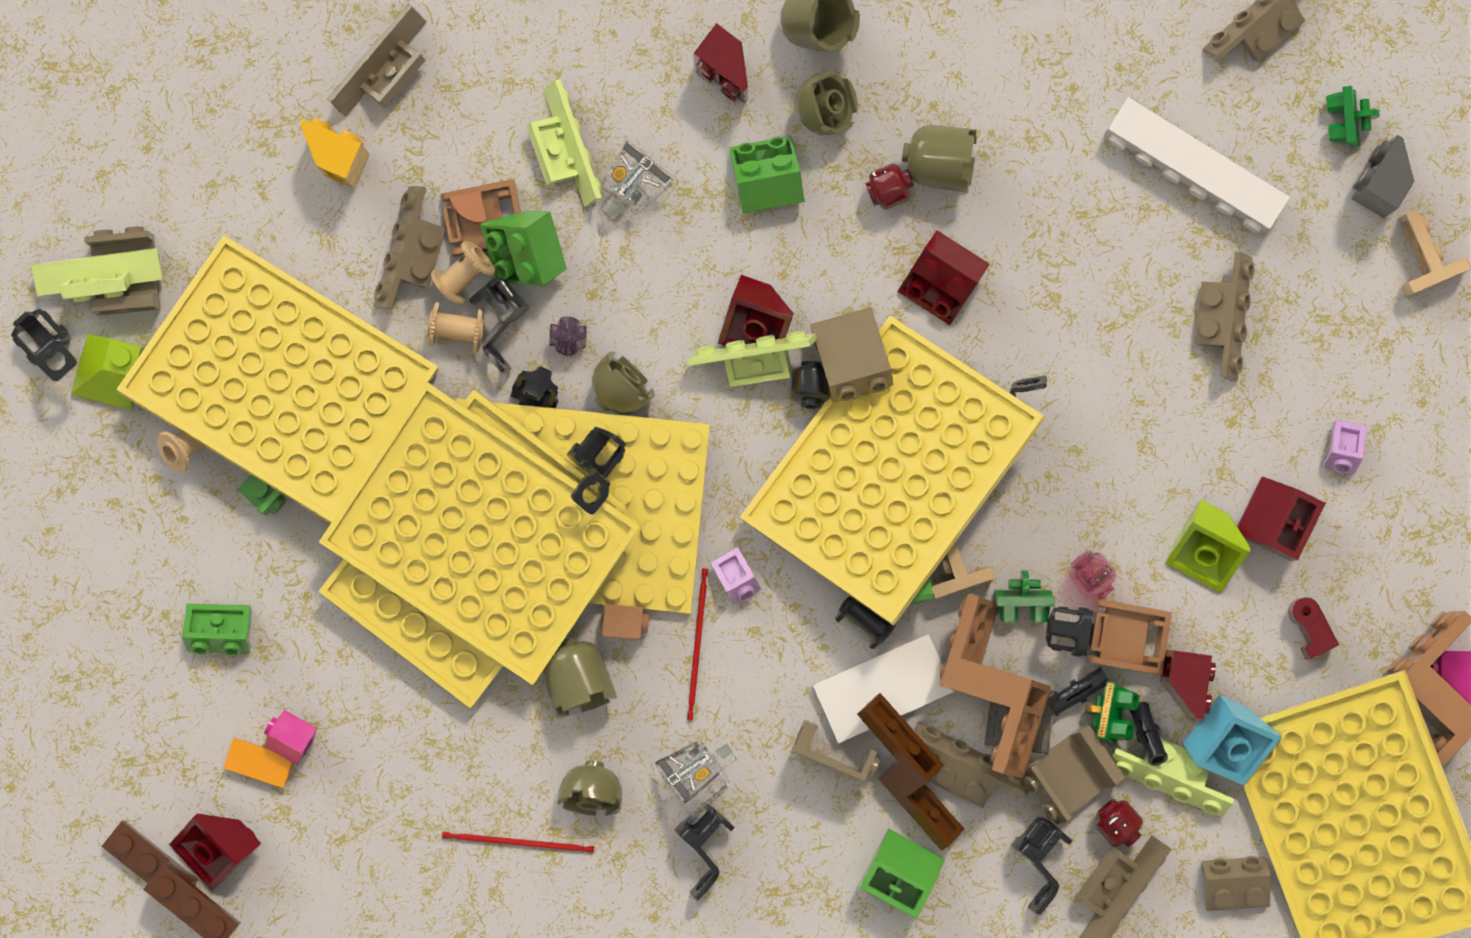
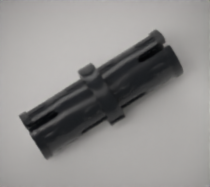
(1095, 680)
(1149, 734)

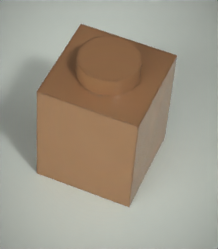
(624, 621)

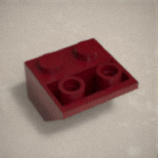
(722, 60)
(943, 277)
(1280, 518)
(1187, 681)

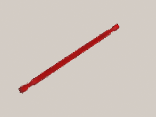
(697, 645)
(520, 842)

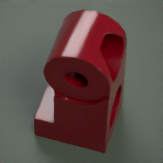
(1314, 627)

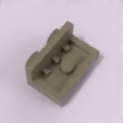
(1236, 883)

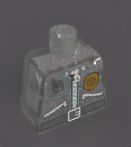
(633, 182)
(696, 775)

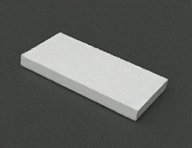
(903, 676)

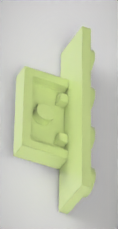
(561, 148)
(97, 274)
(757, 361)
(1175, 777)

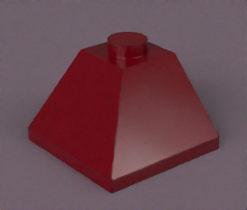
(755, 313)
(214, 847)

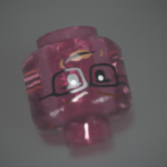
(1092, 575)

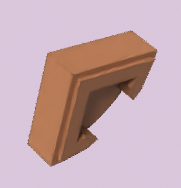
(469, 207)

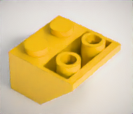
(335, 154)

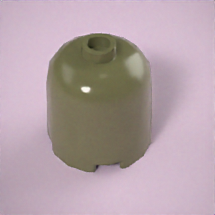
(820, 23)
(941, 157)
(578, 678)

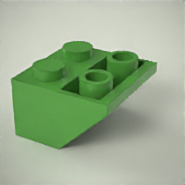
(767, 174)
(524, 247)
(901, 873)

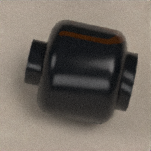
(810, 385)

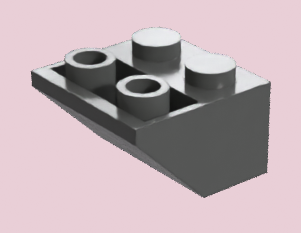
(1386, 180)

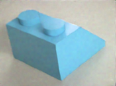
(1231, 741)

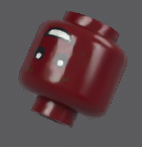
(889, 186)
(1119, 823)

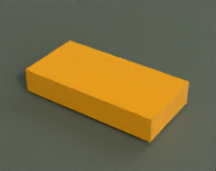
(258, 763)

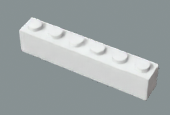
(1197, 166)

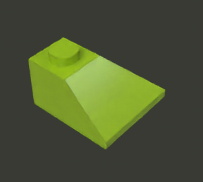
(103, 368)
(1209, 547)

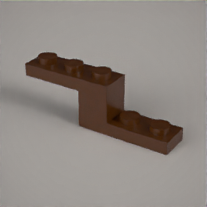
(911, 771)
(170, 883)

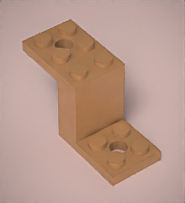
(967, 675)
(1436, 698)

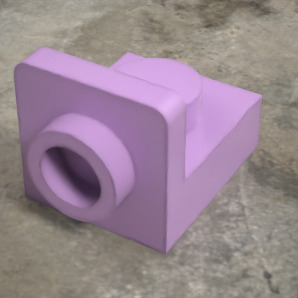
(1346, 447)
(736, 576)

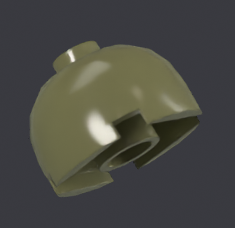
(826, 103)
(620, 385)
(590, 789)

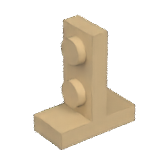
(1427, 254)
(960, 580)

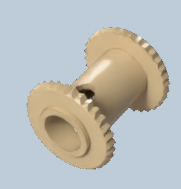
(462, 272)
(456, 327)
(178, 449)

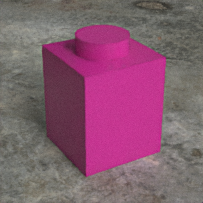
(289, 736)

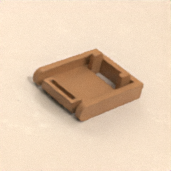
(464, 230)
(1122, 636)

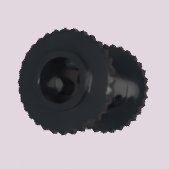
(866, 620)

